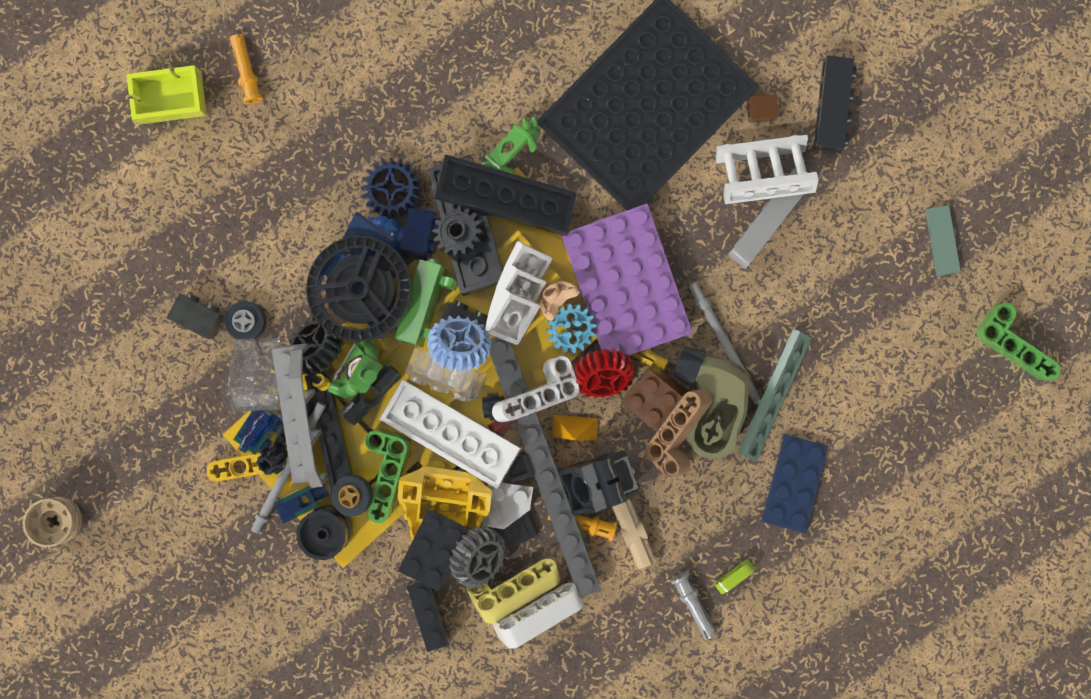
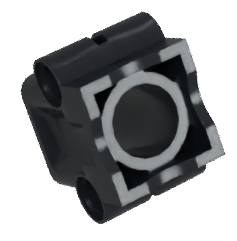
(599, 482)

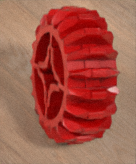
(604, 373)

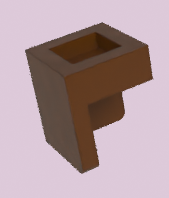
(762, 108)

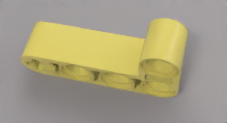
(541, 576)

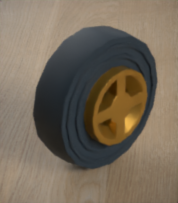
(344, 498)

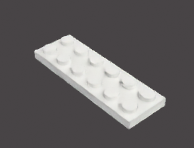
(450, 434)

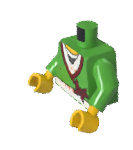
(356, 371)

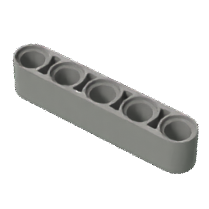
(762, 228)

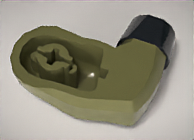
(729, 388)

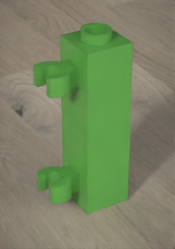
(427, 286)

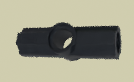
(360, 405)

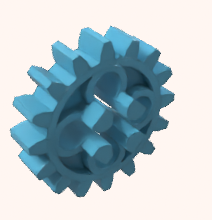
(581, 336)

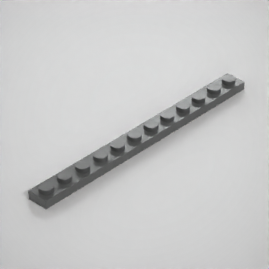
(546, 472)

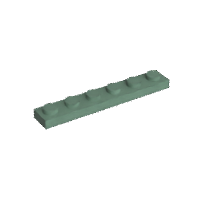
(774, 395)

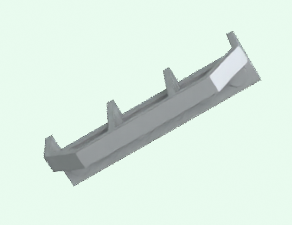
(293, 401)

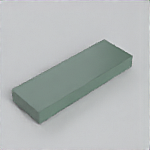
(942, 240)

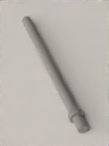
(262, 516)

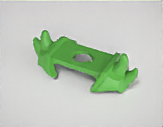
(519, 135)

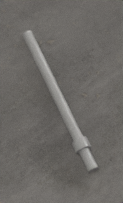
(703, 304)

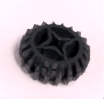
(322, 347)

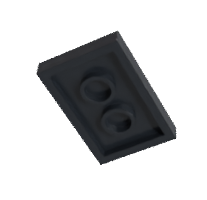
(431, 549)

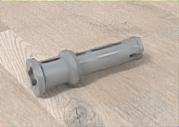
(690, 596)

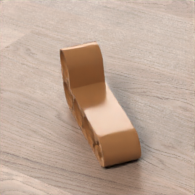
(681, 429)

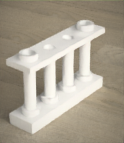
(770, 187)

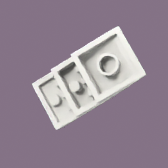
(517, 293)

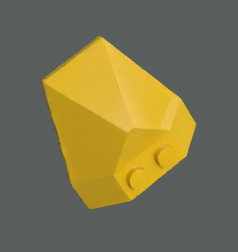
(446, 492)

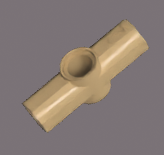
(634, 534)

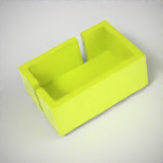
(165, 95)

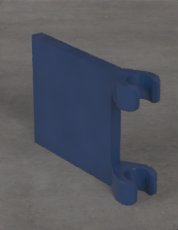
(363, 227)

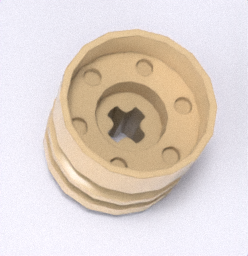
(40, 526)

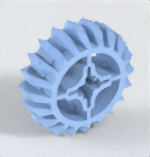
(465, 344)

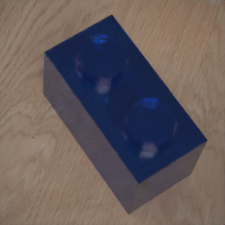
(418, 234)

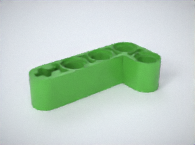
(1019, 346)
(386, 477)

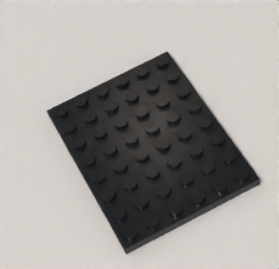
(647, 104)

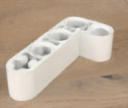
(535, 397)
(538, 616)

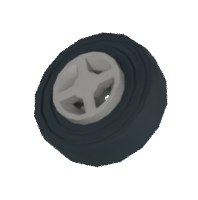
(236, 320)

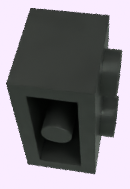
(196, 316)

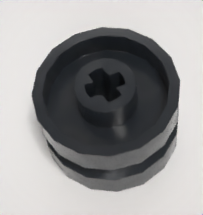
(323, 545)

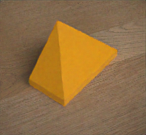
(575, 427)

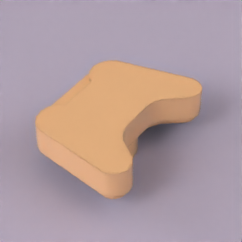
(555, 296)

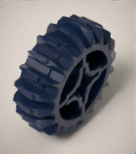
(391, 168)

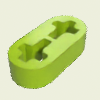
(734, 576)

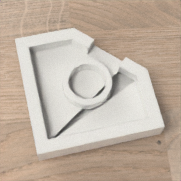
(507, 504)

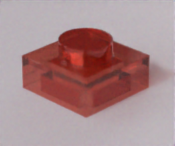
(502, 427)

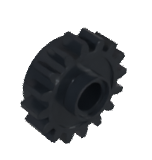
(451, 224)

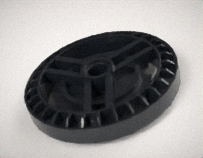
(341, 288)

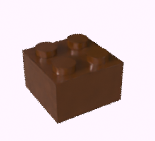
(654, 396)

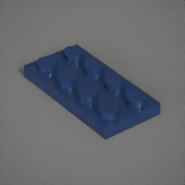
(794, 483)

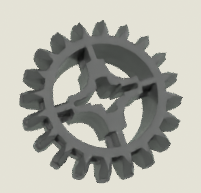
(477, 557)

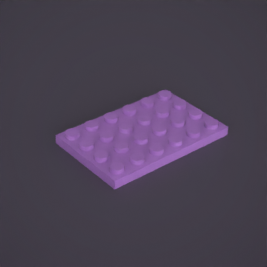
(627, 282)

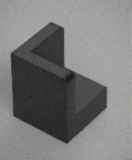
(521, 468)

